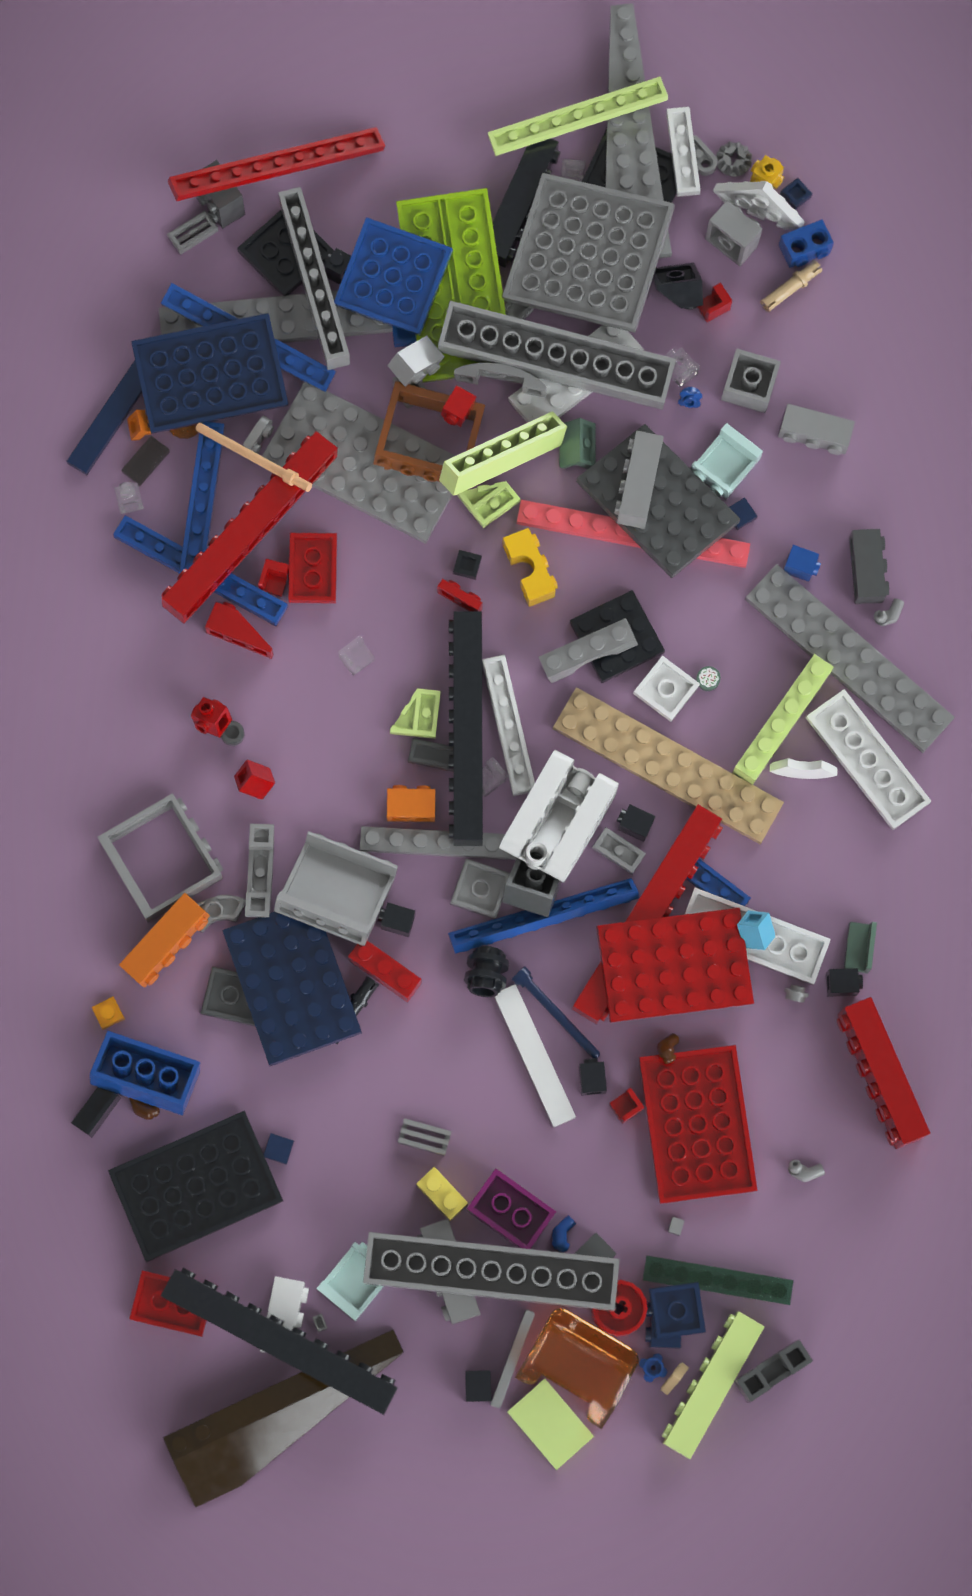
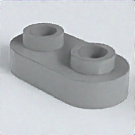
(704, 155)
(261, 430)

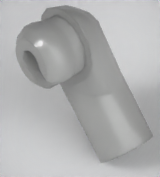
(889, 616)
(804, 1173)

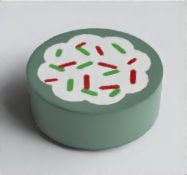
(708, 678)

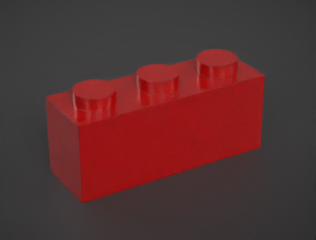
(385, 970)

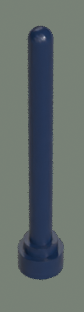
(524, 979)

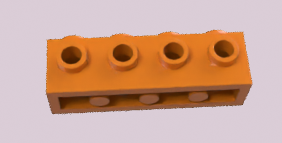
(165, 940)

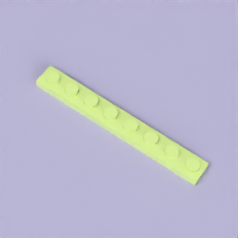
(577, 116)

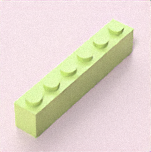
(502, 453)
(783, 719)
(713, 1384)

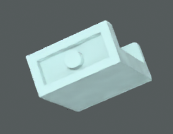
(727, 461)
(345, 1283)

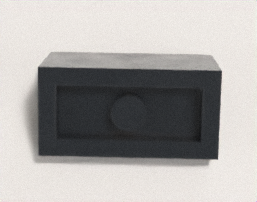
(96, 1111)

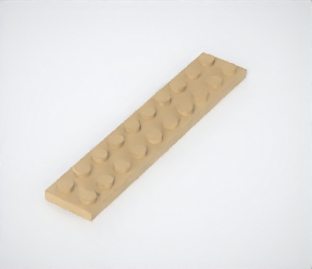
(667, 765)

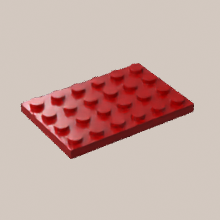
(674, 965)
(698, 1125)

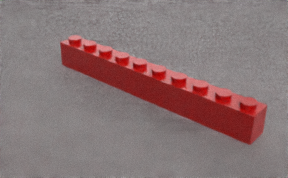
(247, 529)
(658, 896)

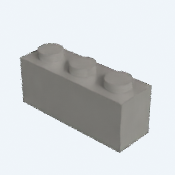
(816, 429)

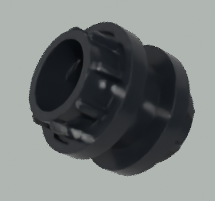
(486, 972)

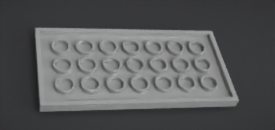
(386, 495)

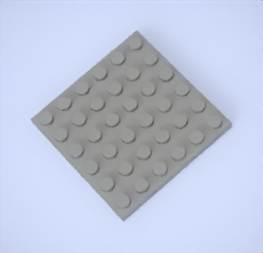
(588, 252)

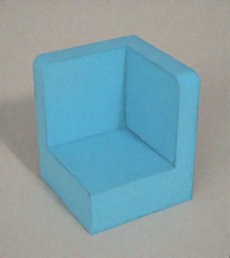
(756, 929)

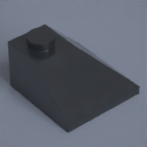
(680, 284)

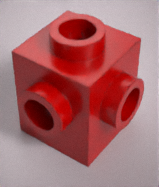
(211, 717)

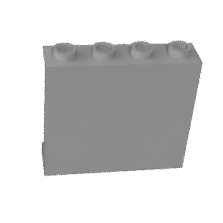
(336, 888)

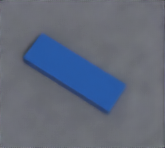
(714, 883)

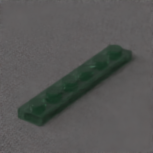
(718, 1280)

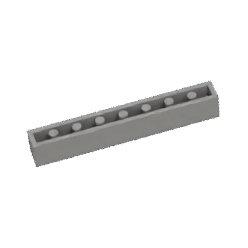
(314, 278)

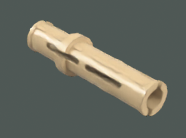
(798, 280)

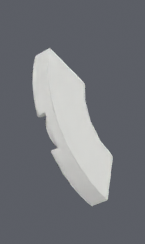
(803, 769)

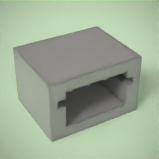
(676, 1226)
(320, 1322)

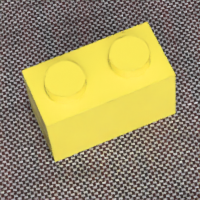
(442, 1194)

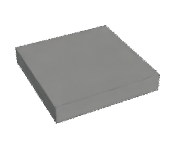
(480, 889)

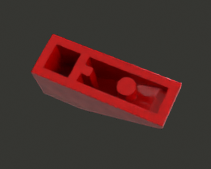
(231, 626)

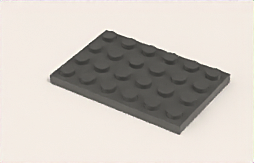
(682, 512)

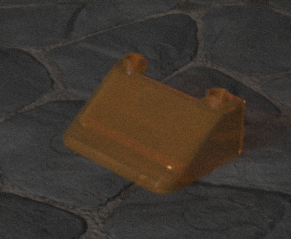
(581, 1362)

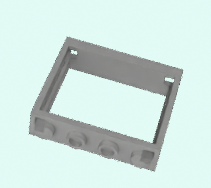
(142, 818)

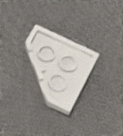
(761, 202)

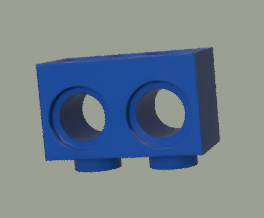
(802, 239)

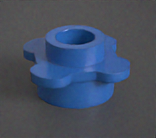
(690, 397)
(650, 1374)

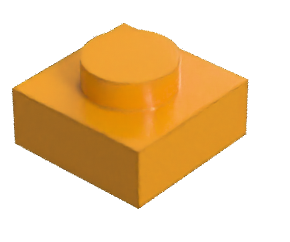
(108, 1013)

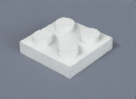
(666, 688)

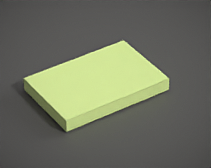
(550, 1424)

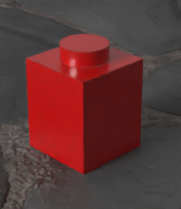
(458, 406)

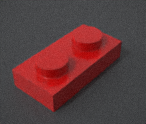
(452, 592)

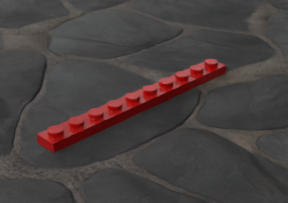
(275, 164)

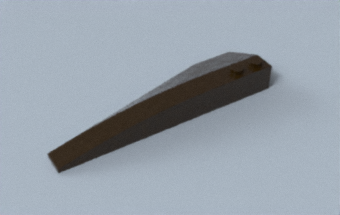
(246, 1436)

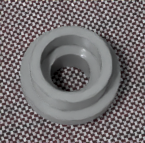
(796, 993)

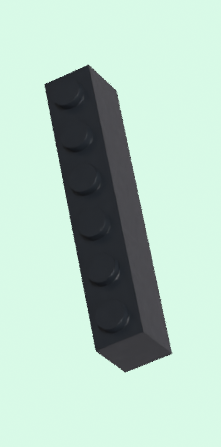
(517, 202)

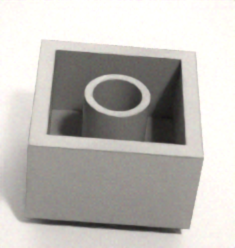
(733, 233)
(750, 380)

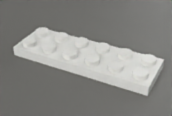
(561, 397)
(868, 759)
(791, 951)

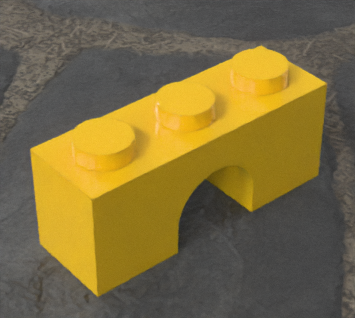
(523, 548)

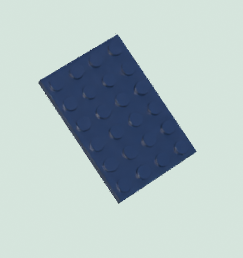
(209, 373)
(291, 986)

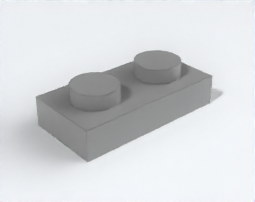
(618, 850)

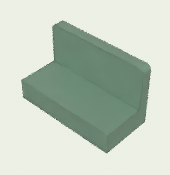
(578, 444)
(860, 946)

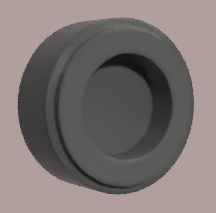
(233, 734)

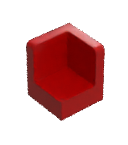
(716, 303)
(274, 577)
(254, 779)
(626, 1106)

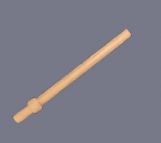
(289, 476)

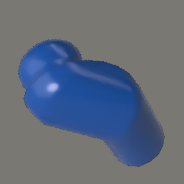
(559, 1234)

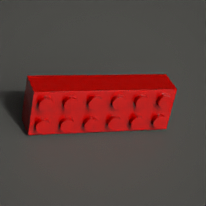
(882, 1073)

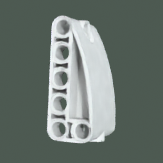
(559, 816)

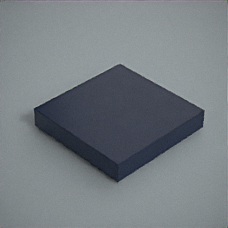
(677, 1310)

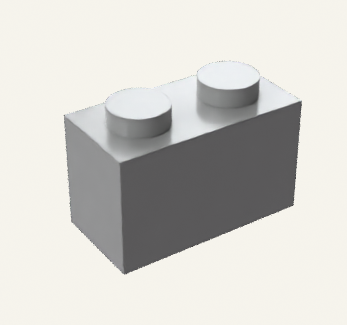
(416, 361)

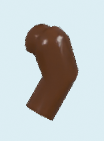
(666, 1049)
(144, 1110)

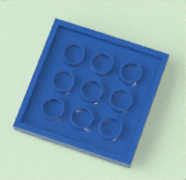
(393, 276)

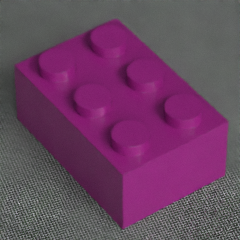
(511, 1210)

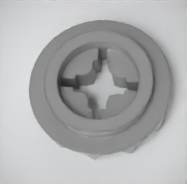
(740, 166)

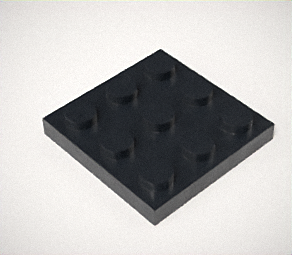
(273, 256)
(619, 608)

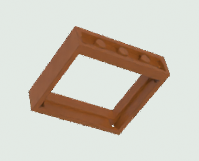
(426, 399)

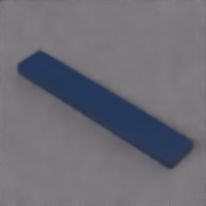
(107, 422)

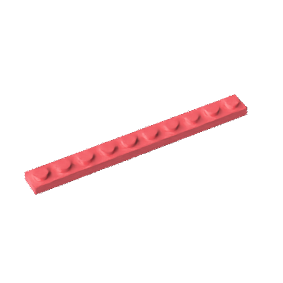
(606, 529)

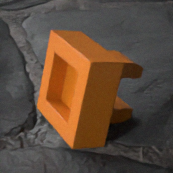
(138, 425)

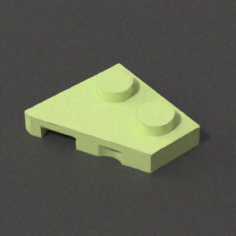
(489, 502)
(419, 716)

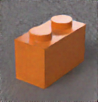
(410, 804)

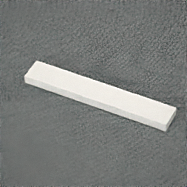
(508, 724)
(534, 1056)

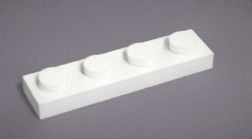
(683, 151)

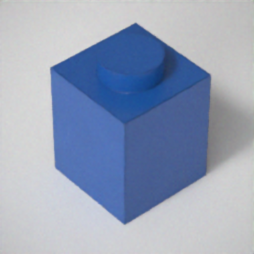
(802, 563)

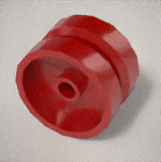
(631, 1317)

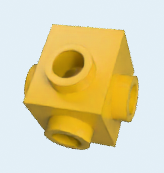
(767, 170)

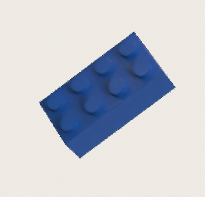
(145, 1073)

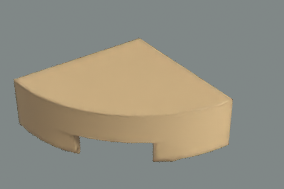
(675, 1377)

